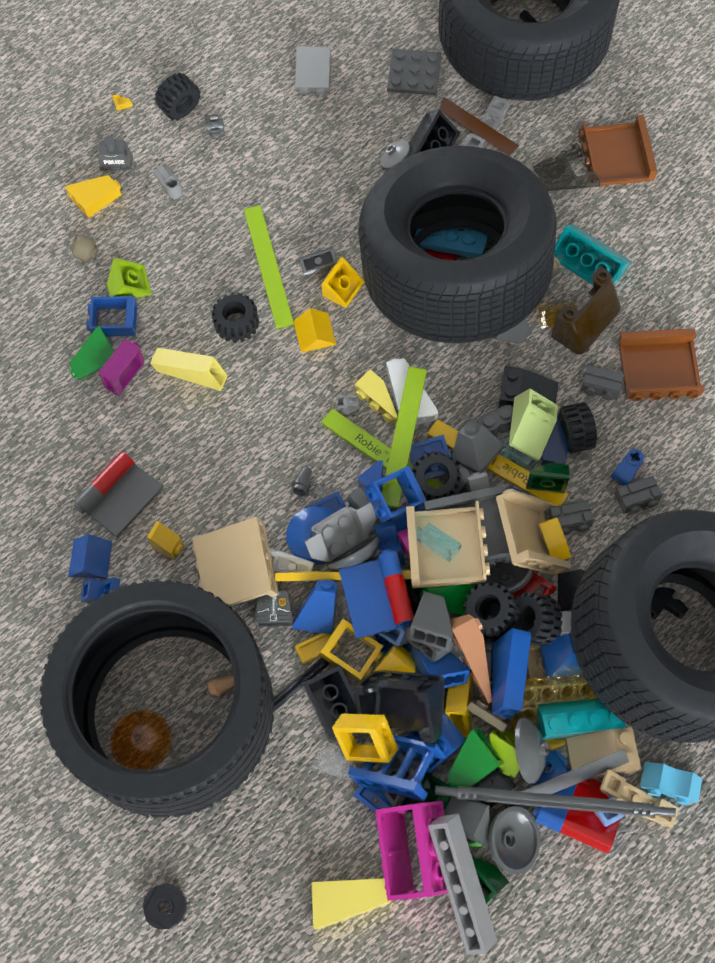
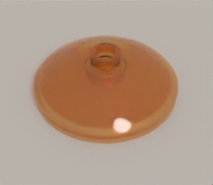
(151, 748)

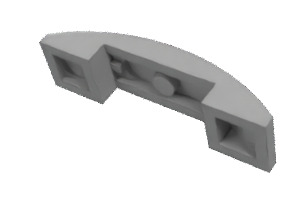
(493, 118)

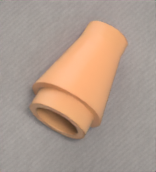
(220, 686)

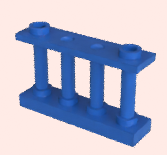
(397, 784)

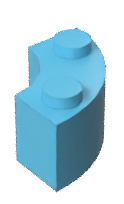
(671, 782)

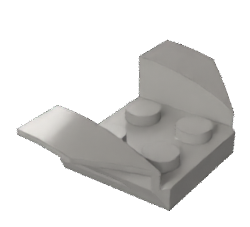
(340, 532)

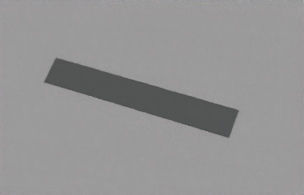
(579, 774)

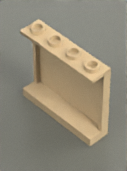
(520, 521)
(236, 562)
(469, 562)

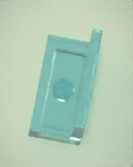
(515, 455)
(438, 541)

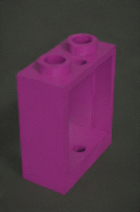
(121, 366)

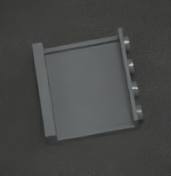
(495, 535)

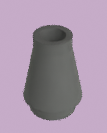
(301, 483)

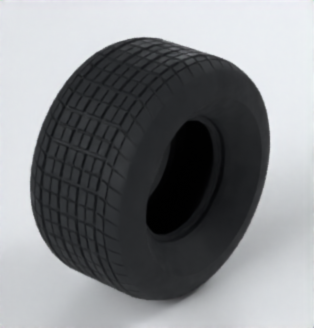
(526, 57)
(450, 191)
(616, 632)

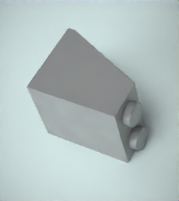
(313, 69)

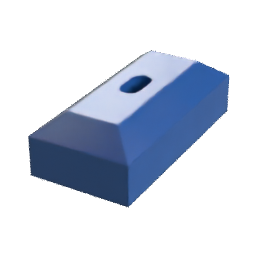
(366, 795)

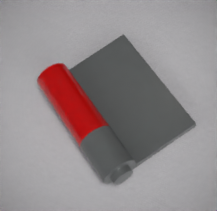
(118, 494)

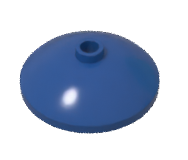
(301, 530)

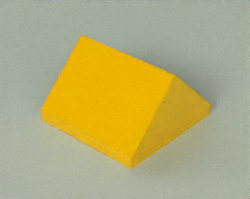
(341, 283)
(314, 330)
(397, 660)

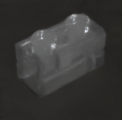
(333, 763)

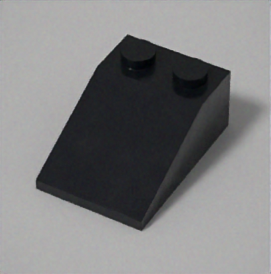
(519, 380)

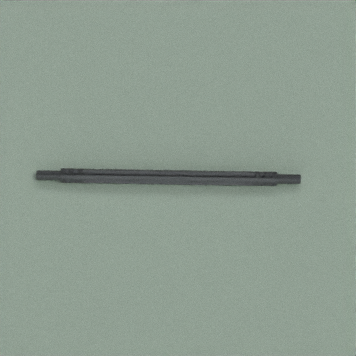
(555, 801)

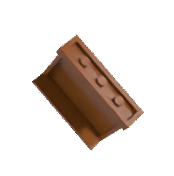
(619, 152)
(659, 364)

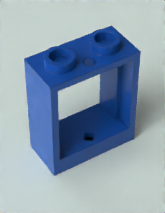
(114, 302)
(409, 487)

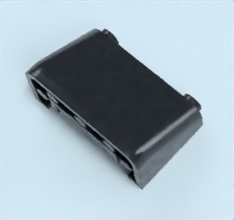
(405, 699)

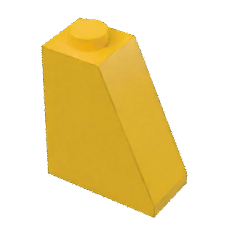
(94, 194)
(456, 706)

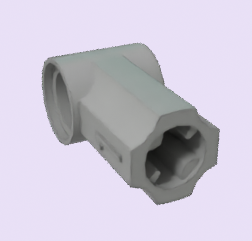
(169, 182)

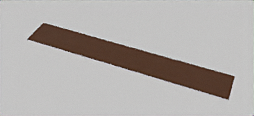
(478, 127)

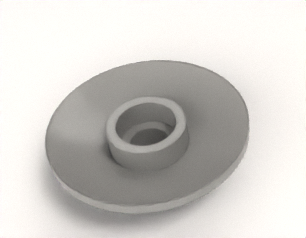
(395, 153)

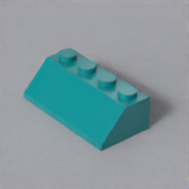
(585, 254)
(575, 718)

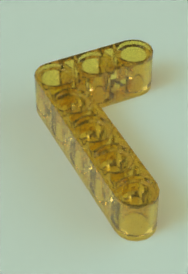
(552, 694)

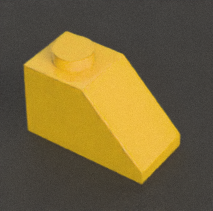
(165, 540)

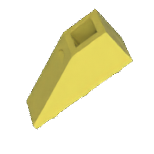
(374, 391)

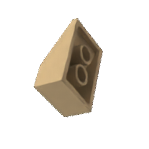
(597, 745)

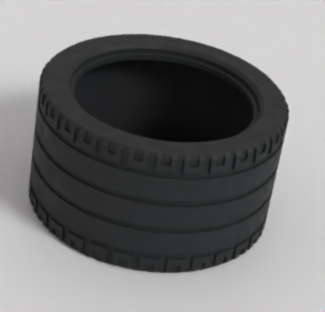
(107, 633)

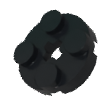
(152, 908)

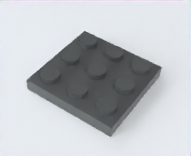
(414, 72)

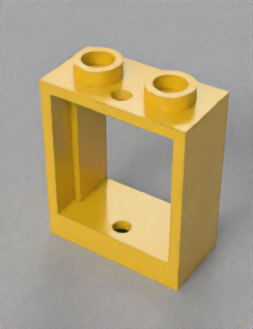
(325, 652)
(377, 725)

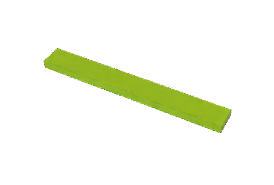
(268, 267)
(404, 433)

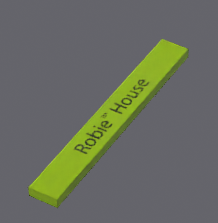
(363, 441)

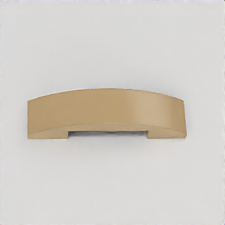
(617, 787)

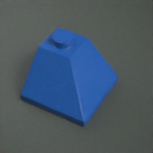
(560, 657)

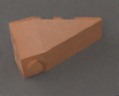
(470, 641)

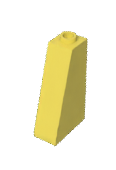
(190, 367)
(344, 899)

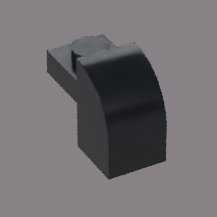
(663, 599)

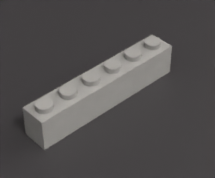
(462, 884)

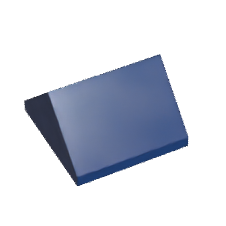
(370, 475)
(90, 557)

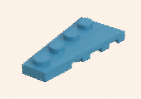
(464, 243)

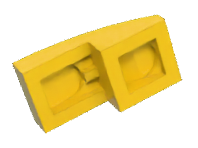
(554, 539)

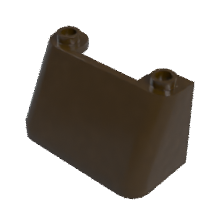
(581, 328)

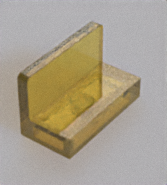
(549, 312)

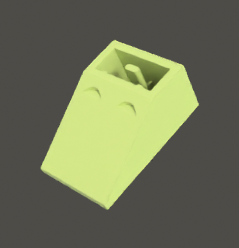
(532, 423)

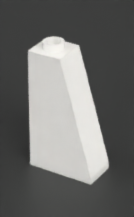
(397, 374)

